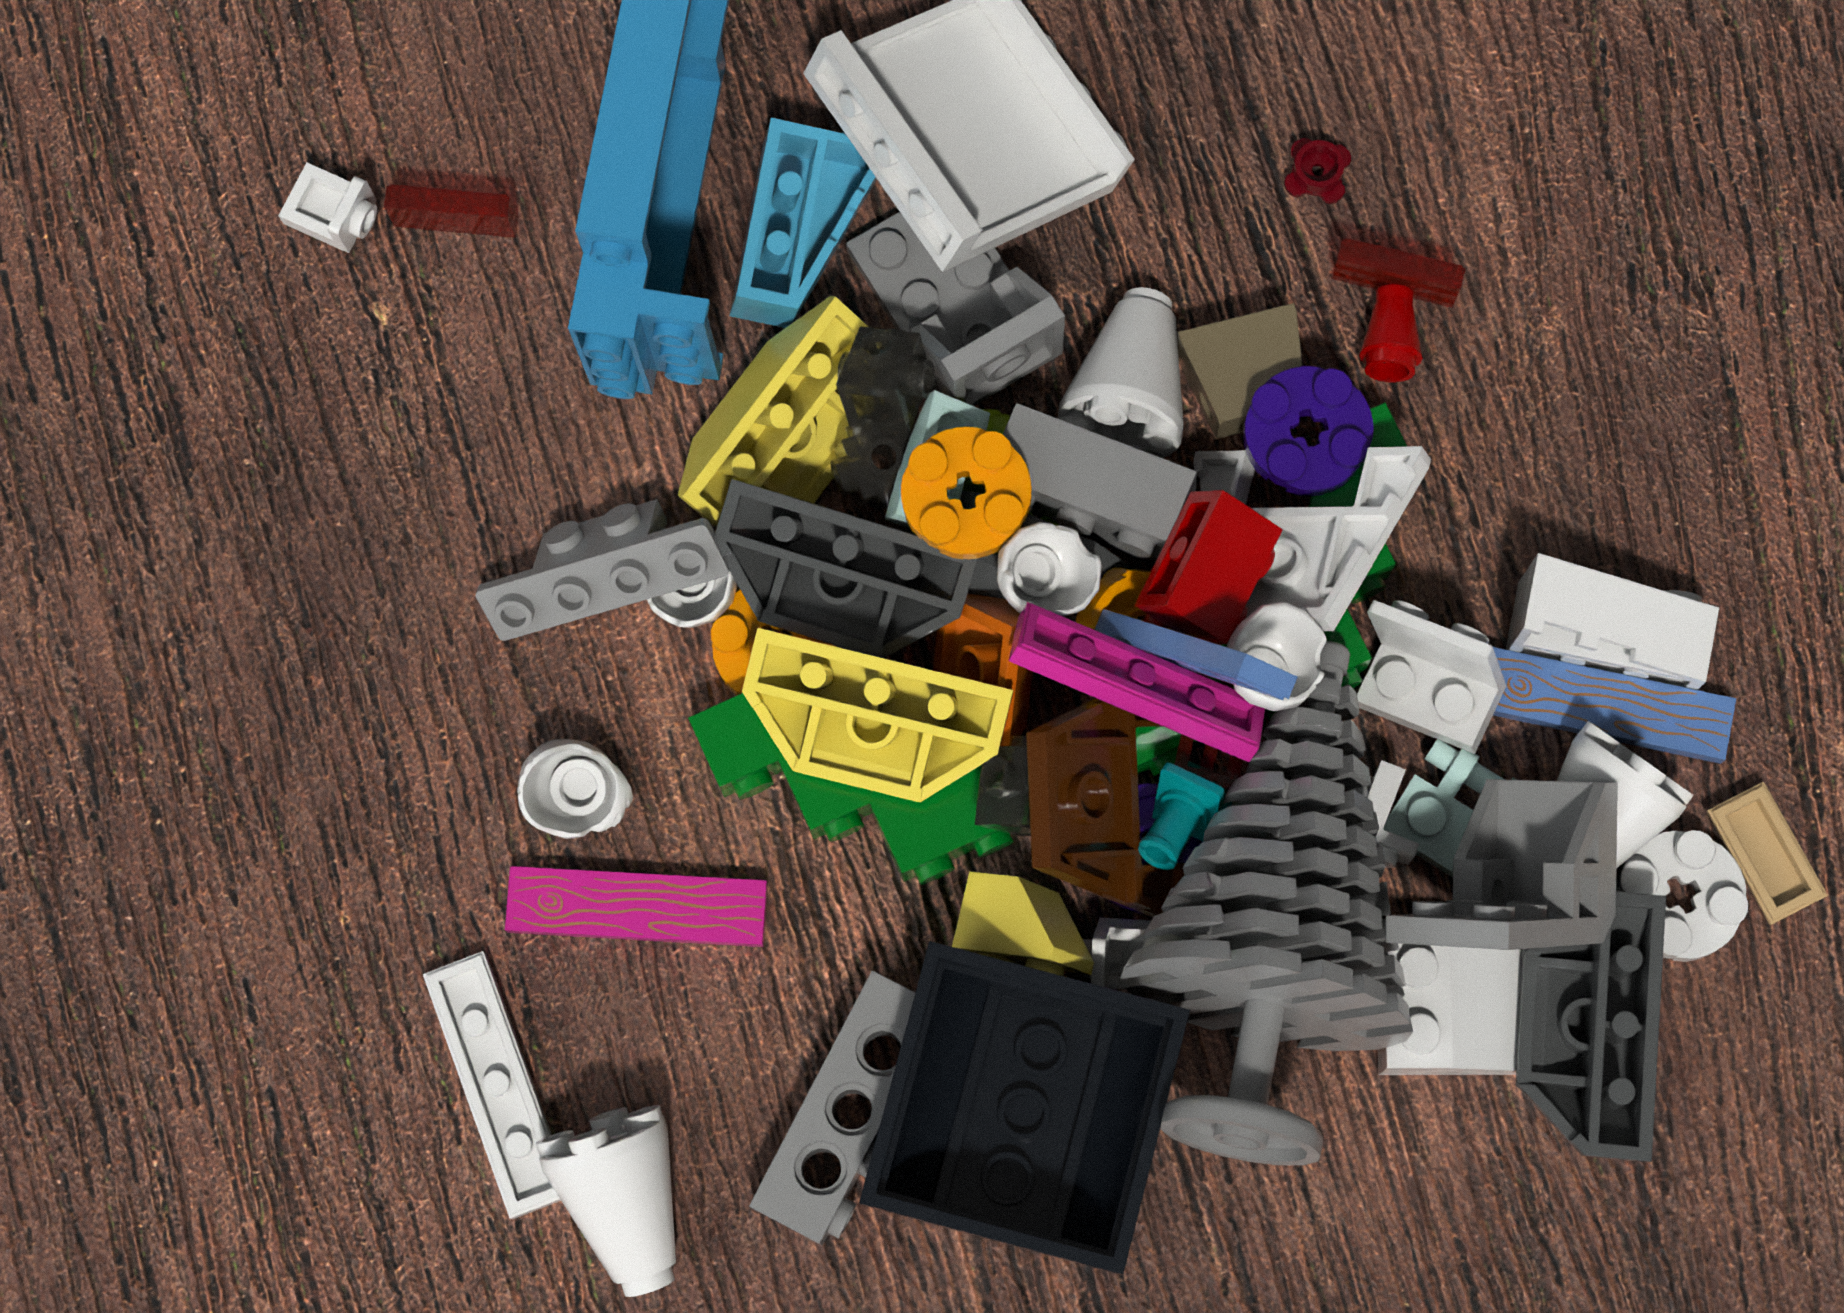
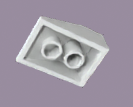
(1459, 1010)

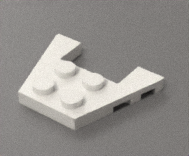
(1324, 549)

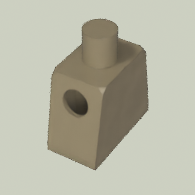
(1235, 358)

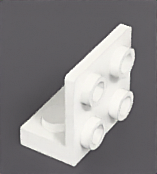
(1431, 676)

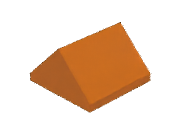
(979, 650)

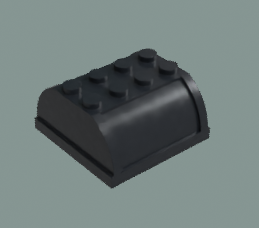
(1025, 1107)

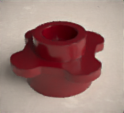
(1320, 153)

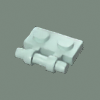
(1431, 813)

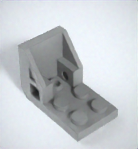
(974, 319)
(1527, 871)

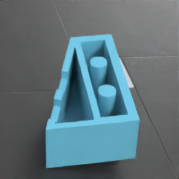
(799, 212)

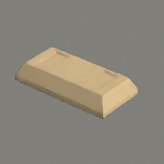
(1767, 853)

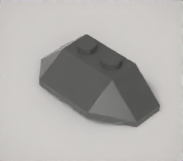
(837, 572)
(1595, 1033)

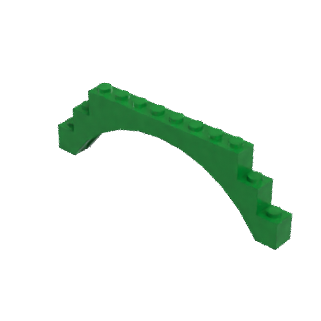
(942, 828)

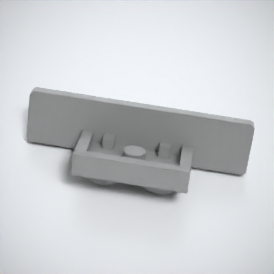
(601, 568)

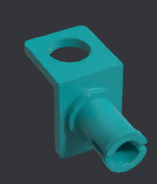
(1181, 810)

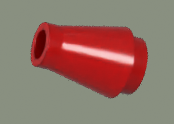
(1392, 338)

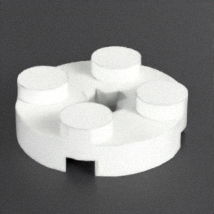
(1713, 875)

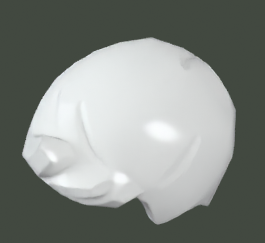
(572, 789)

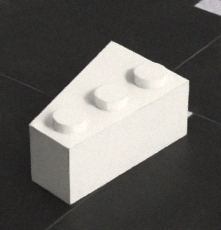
(1612, 623)

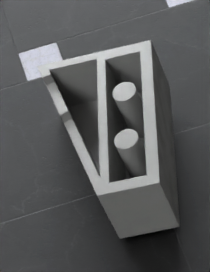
(1100, 483)

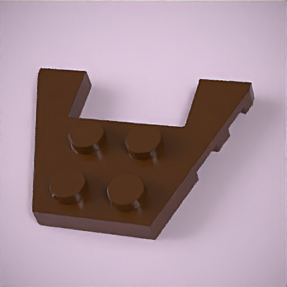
(1089, 806)

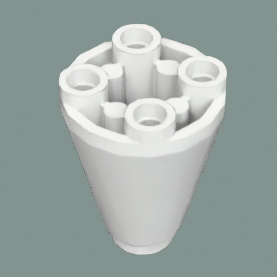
(1131, 377)
(1646, 796)
(619, 1193)

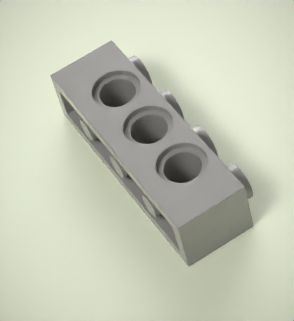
(784, 1192)

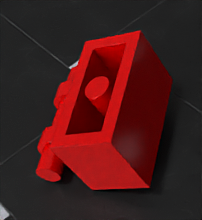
(1209, 567)

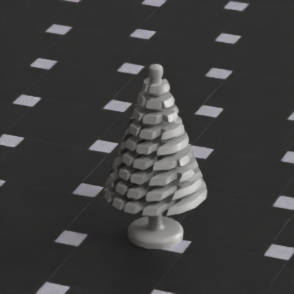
(1281, 926)

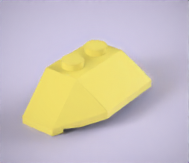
(778, 417)
(872, 716)

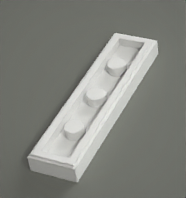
(494, 1079)

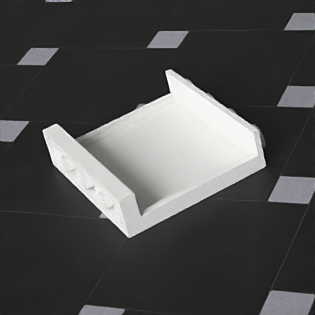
(970, 124)

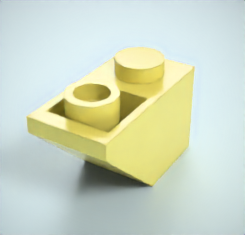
(1020, 925)

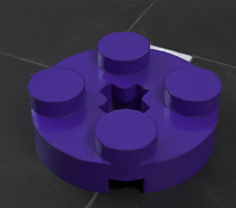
(1327, 399)

